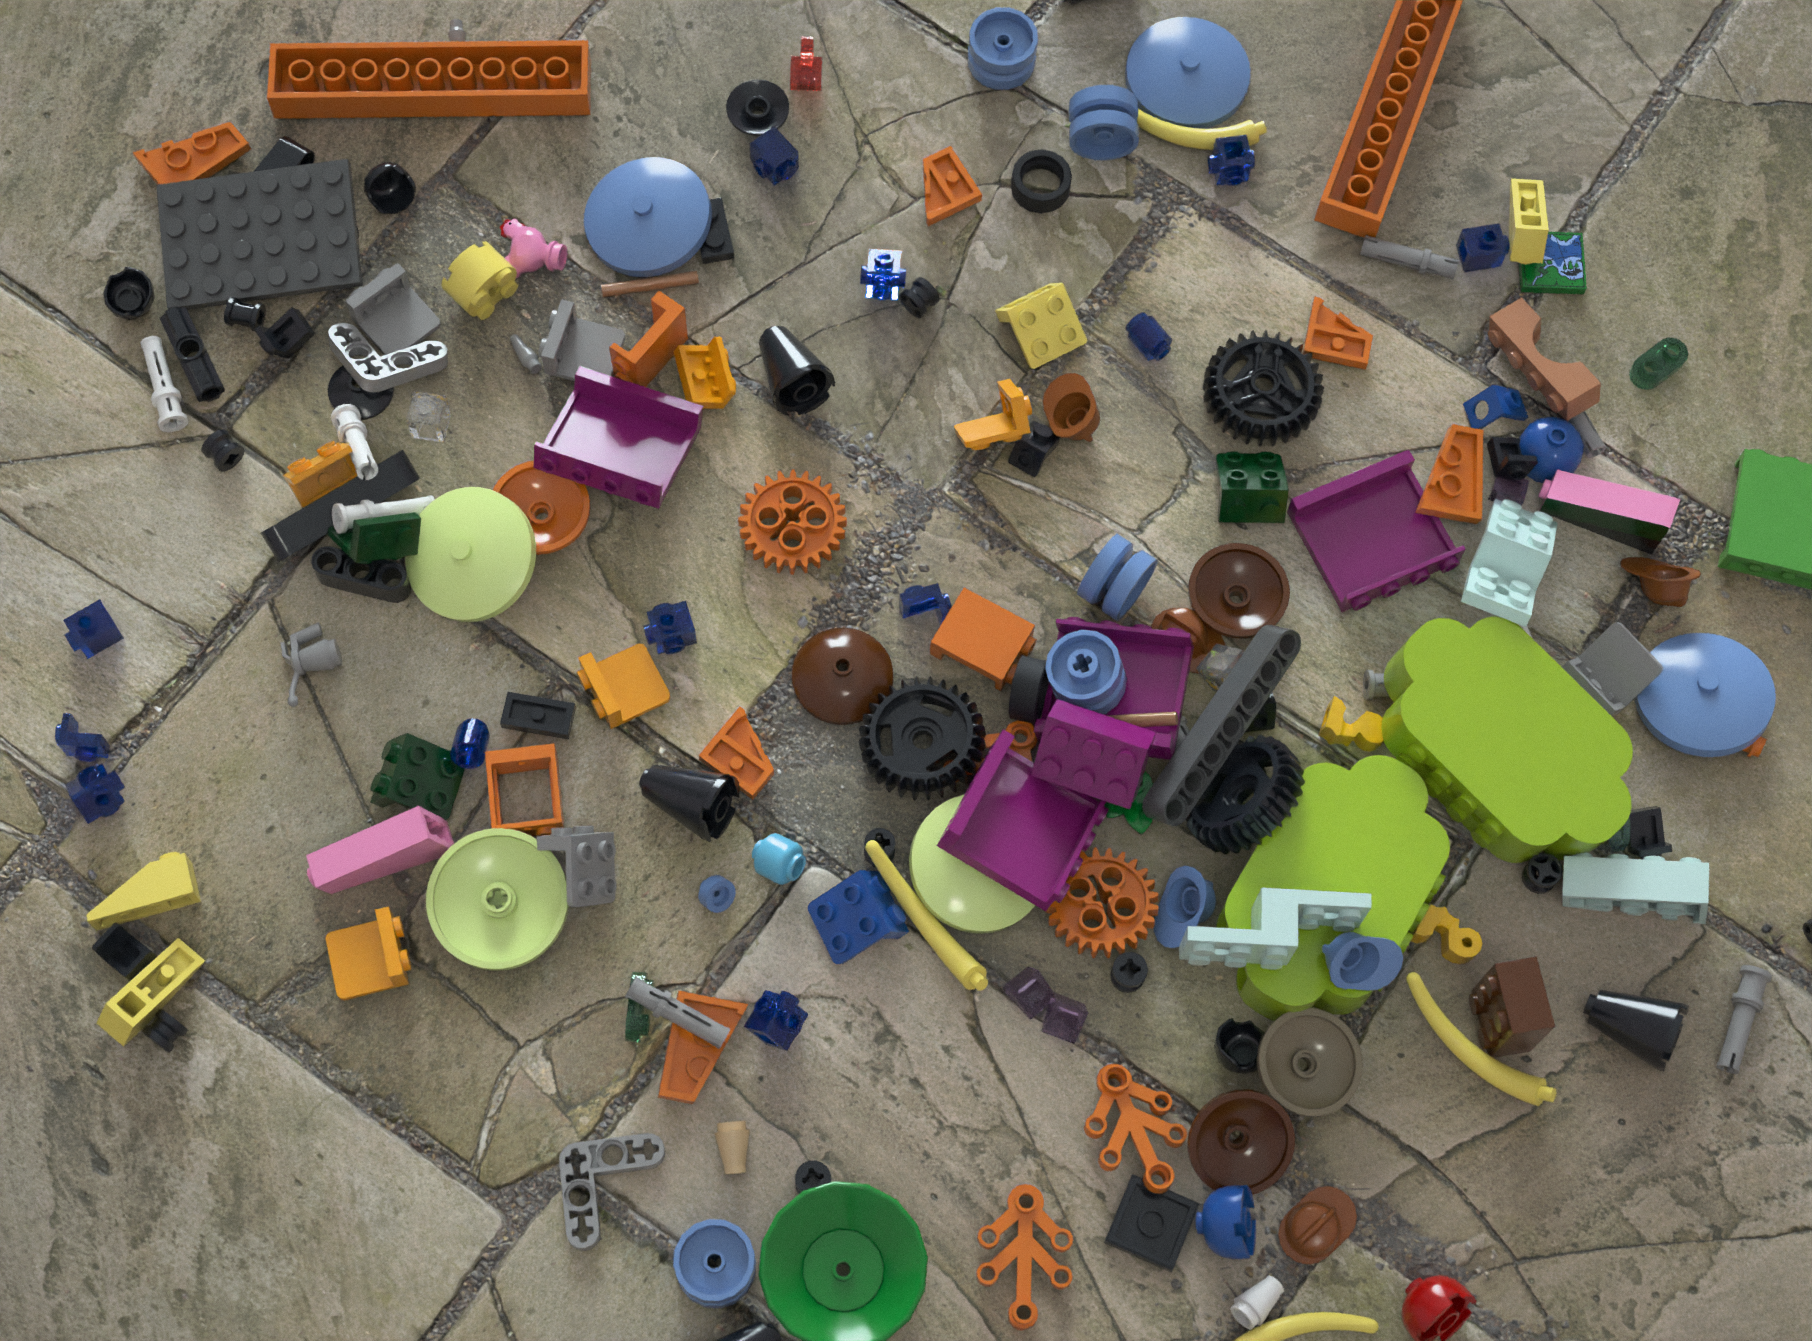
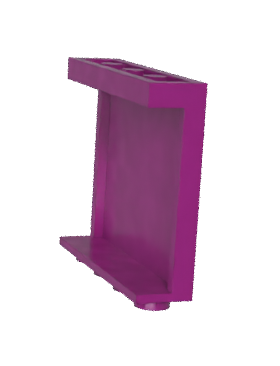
(620, 438)
(1368, 533)
(1155, 671)
(1022, 827)

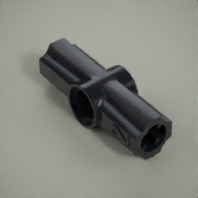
(199, 367)

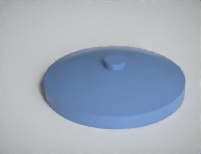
(1188, 72)
(648, 217)
(1708, 697)

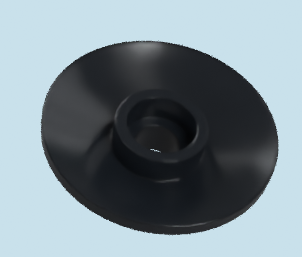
(754, 97)
(342, 391)

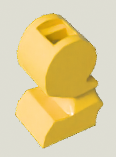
(1365, 731)
(1457, 943)

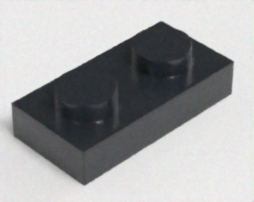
(718, 241)
(538, 715)

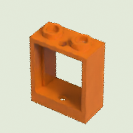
(523, 760)

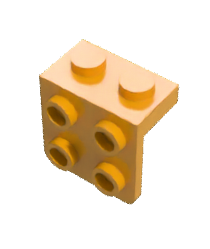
(1003, 426)
(321, 474)
(623, 684)
(368, 956)

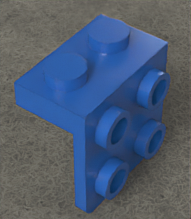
(857, 915)

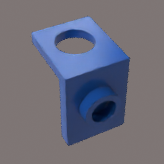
(1501, 403)

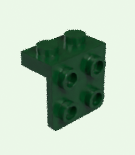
(1251, 487)
(380, 537)
(416, 776)

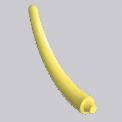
(1197, 137)
(953, 955)
(1505, 1078)
(1297, 1324)

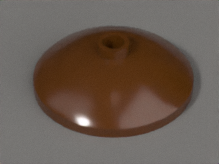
(1244, 573)
(835, 694)
(1259, 1152)

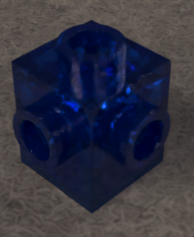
(1231, 160)
(883, 274)
(670, 628)
(96, 792)
(776, 1019)

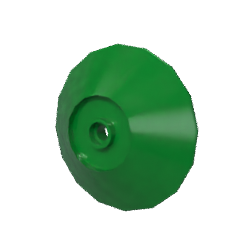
(848, 1227)

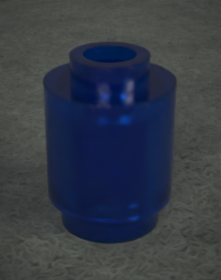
(1149, 336)
(470, 744)

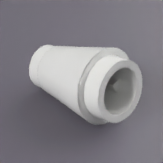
(1256, 1303)

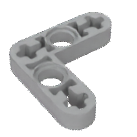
(424, 359)
(593, 1167)

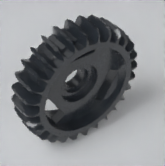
(1241, 396)
(908, 765)
(1221, 817)

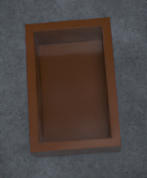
(1511, 1007)

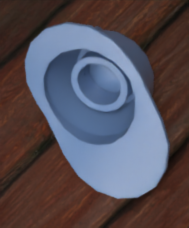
(1184, 903)
(1362, 961)

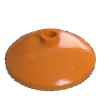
(558, 497)

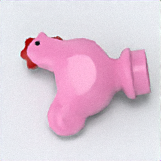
(530, 249)

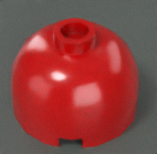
(1435, 1307)

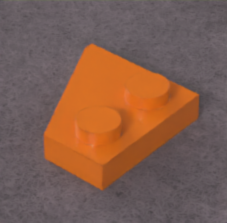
(947, 186)
(1336, 338)
(740, 754)

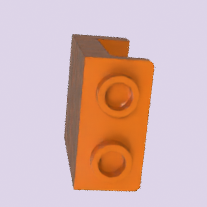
(655, 347)
(984, 637)

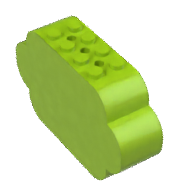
(1506, 739)
(1346, 835)

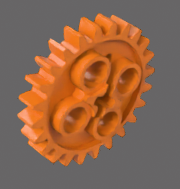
(771, 503)
(1130, 893)

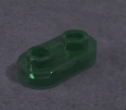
(1660, 361)
(636, 1020)

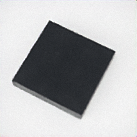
(1151, 1224)

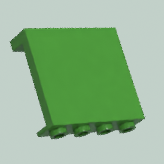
(1771, 519)

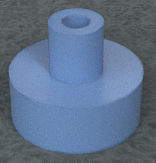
(716, 893)

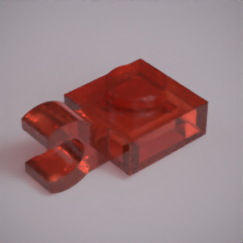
(806, 69)

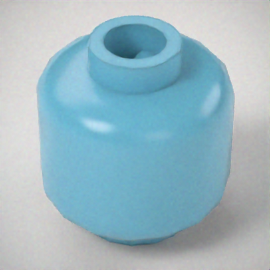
(778, 859)

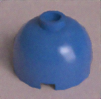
(1554, 444)
(1228, 1222)

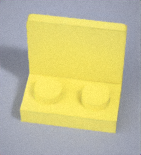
(1044, 324)

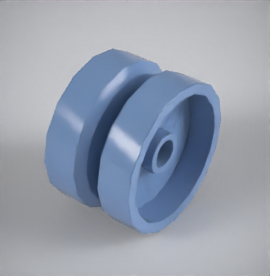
(1002, 48)
(1103, 122)
(1117, 577)
(1086, 671)
(723, 1284)

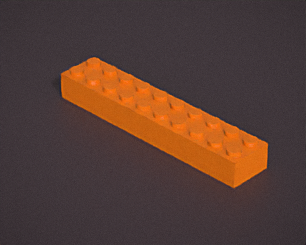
(429, 79)
(1387, 115)

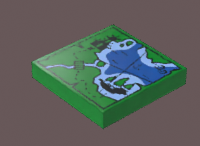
(1561, 267)

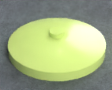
(472, 555)
(955, 890)
(497, 899)

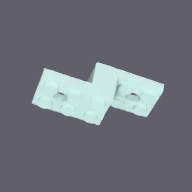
(1510, 561)
(1274, 927)

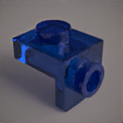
(924, 599)
(80, 745)

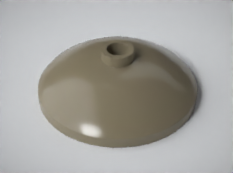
(1330, 1056)

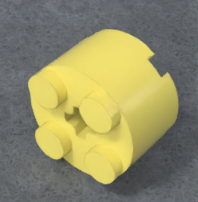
(480, 280)

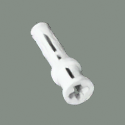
(164, 395)
(353, 432)
(344, 515)

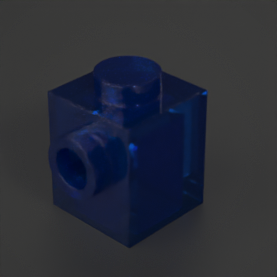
(774, 156)
(1482, 247)
(92, 629)

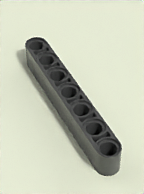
(1221, 725)

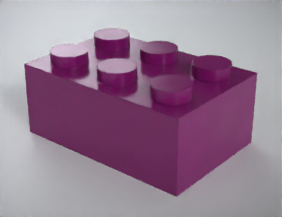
(1093, 754)

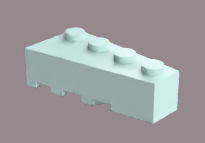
(1637, 885)

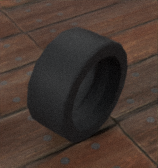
(1041, 160)
(1028, 690)

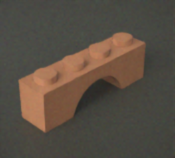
(1566, 386)

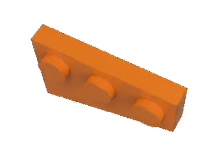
(194, 157)
(1456, 478)
(690, 1057)

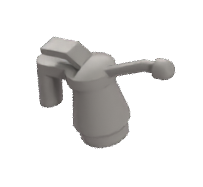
(316, 657)

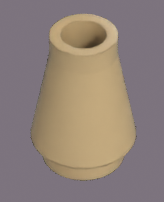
(733, 1145)

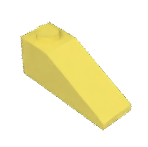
(1527, 221)
(152, 890)
(148, 992)

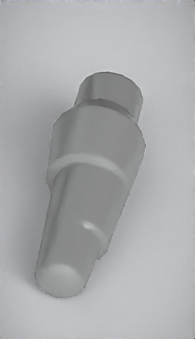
(456, 31)
(525, 354)

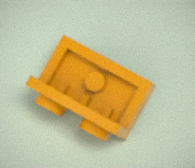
(705, 374)

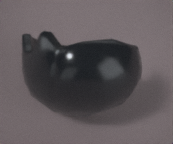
(389, 188)
(129, 293)
(1238, 1045)

